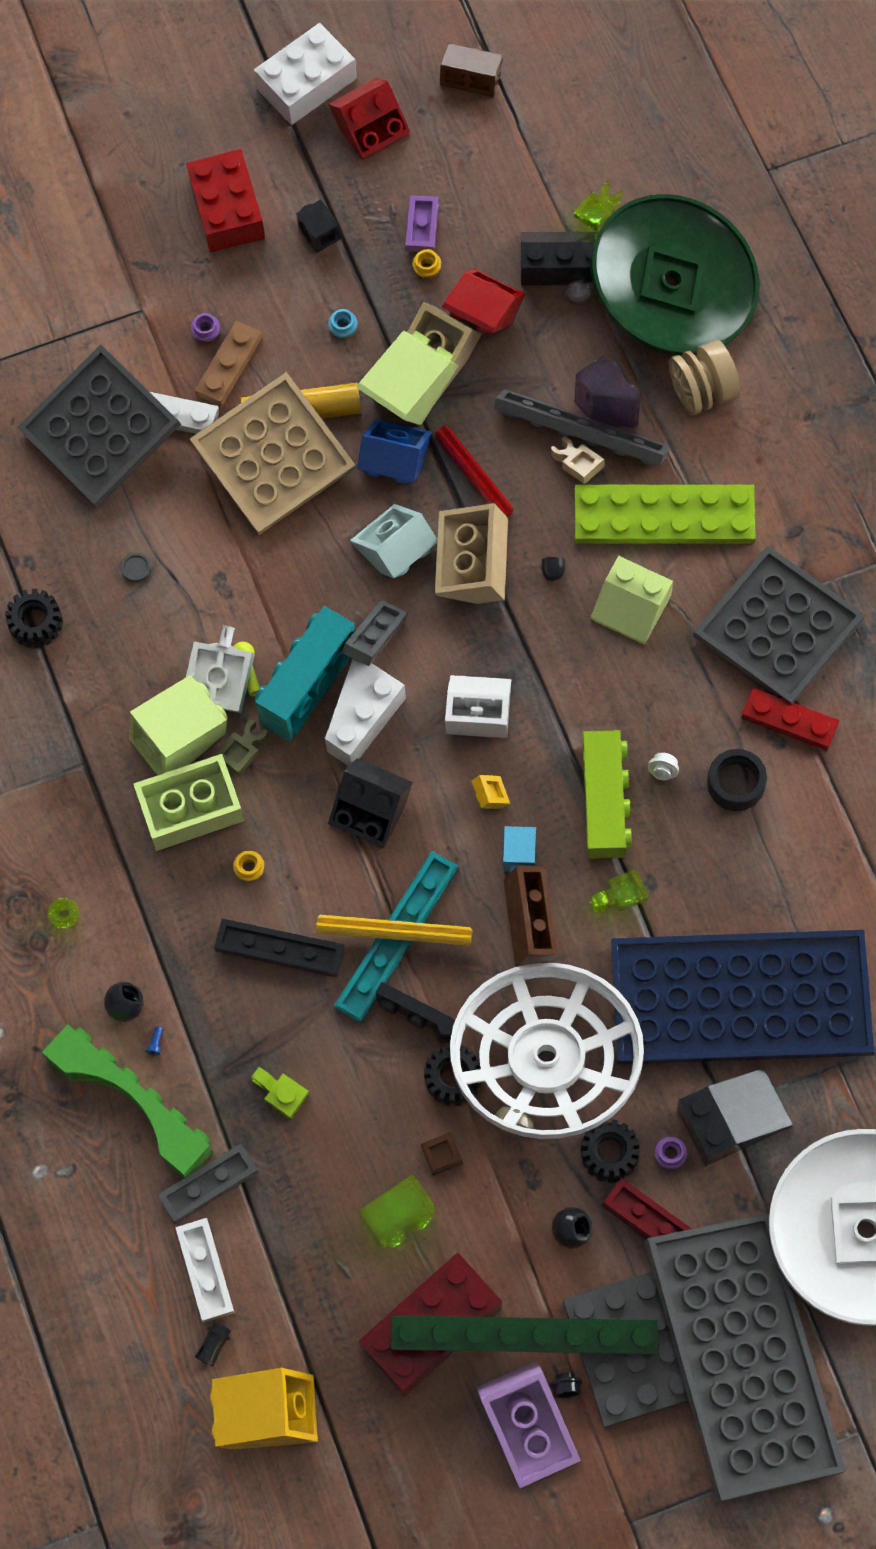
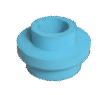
(342, 316)

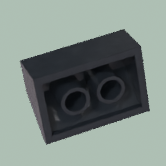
(556, 257)

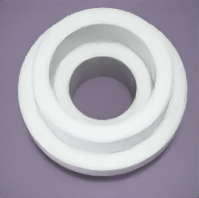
(663, 766)

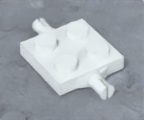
(222, 670)

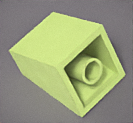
(409, 377)
(176, 726)

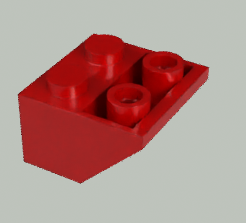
(370, 117)
(483, 302)

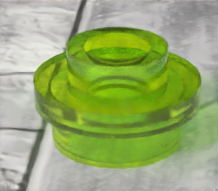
(63, 904)

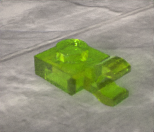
(623, 890)

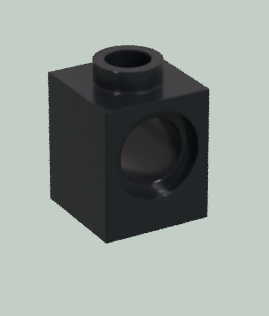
(318, 225)

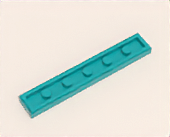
(387, 953)

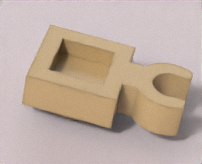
(578, 462)

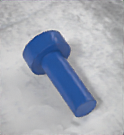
(153, 1049)

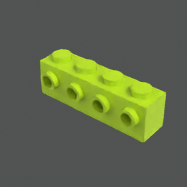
(604, 794)

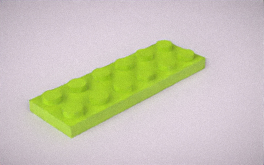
(664, 514)

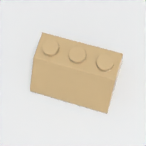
(472, 554)

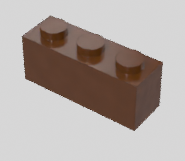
(530, 915)

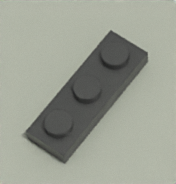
(374, 633)
(208, 1183)

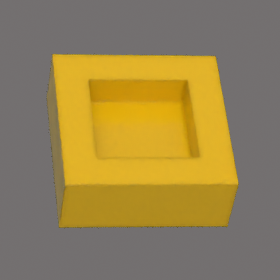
(490, 792)

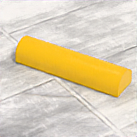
(333, 400)

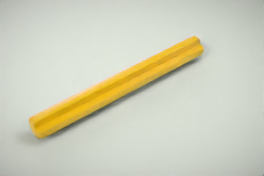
(394, 930)

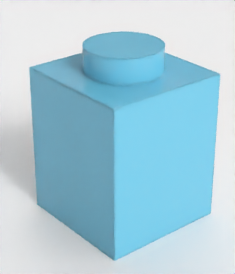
(519, 847)

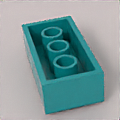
(305, 674)

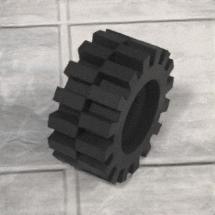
(33, 634)
(433, 1079)
(610, 1170)

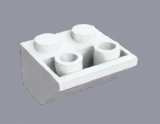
(478, 706)

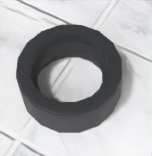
(744, 758)

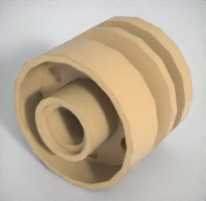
(704, 377)

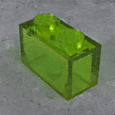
(398, 1212)

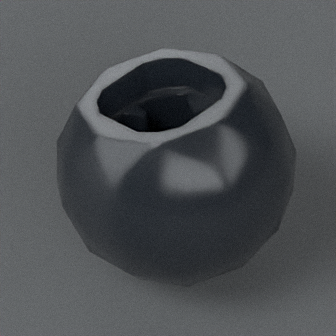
(123, 1001)
(571, 1227)

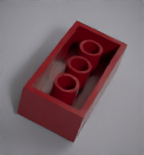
(448, 1292)

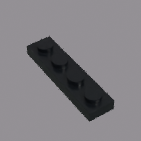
(279, 947)

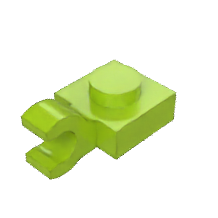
(283, 1094)

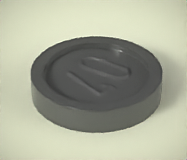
(136, 567)

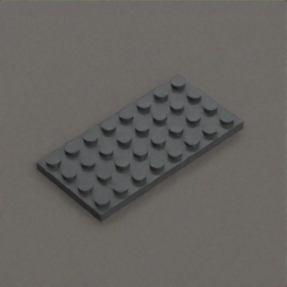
(743, 1358)

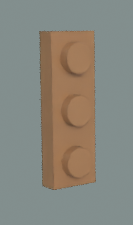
(228, 363)

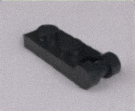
(416, 1011)

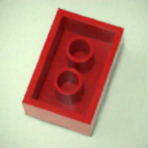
(225, 200)

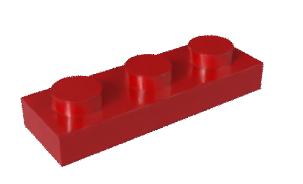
(789, 719)

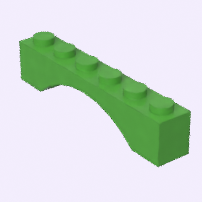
(80, 1061)

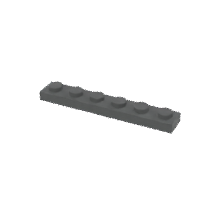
(572, 424)

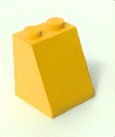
(264, 1409)

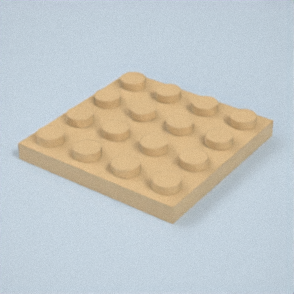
(272, 453)

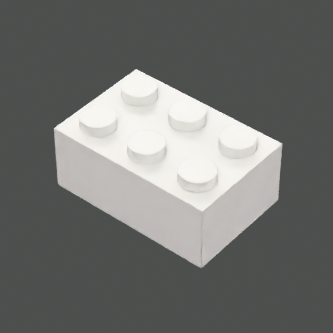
(305, 73)

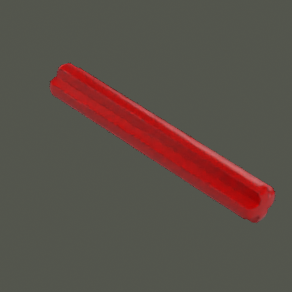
(472, 469)

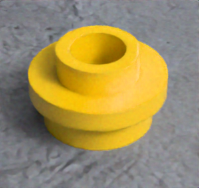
(424, 257)
(248, 857)

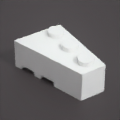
(362, 710)

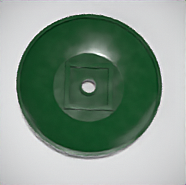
(681, 240)

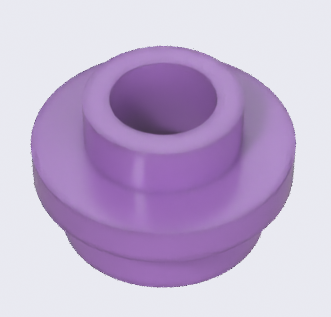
(205, 320)
(670, 1143)

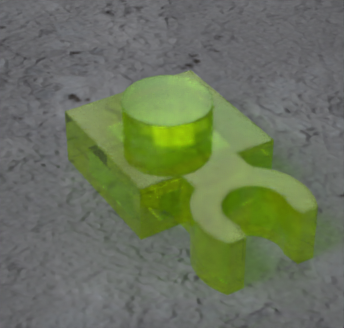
(597, 209)

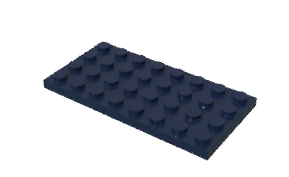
(745, 996)

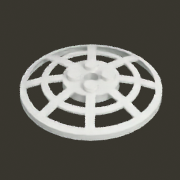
(546, 1036)

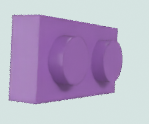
(422, 223)

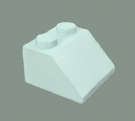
(395, 540)

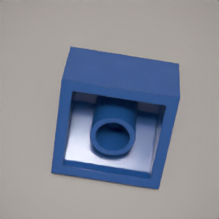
(393, 451)

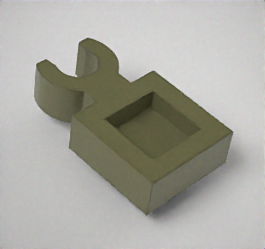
(240, 751)

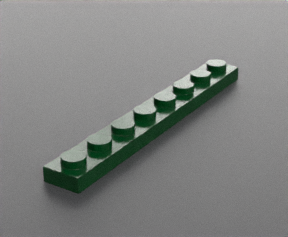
(524, 1335)

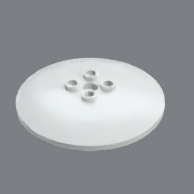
(816, 1224)

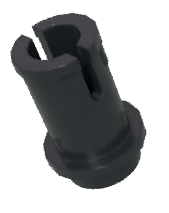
(213, 1343)

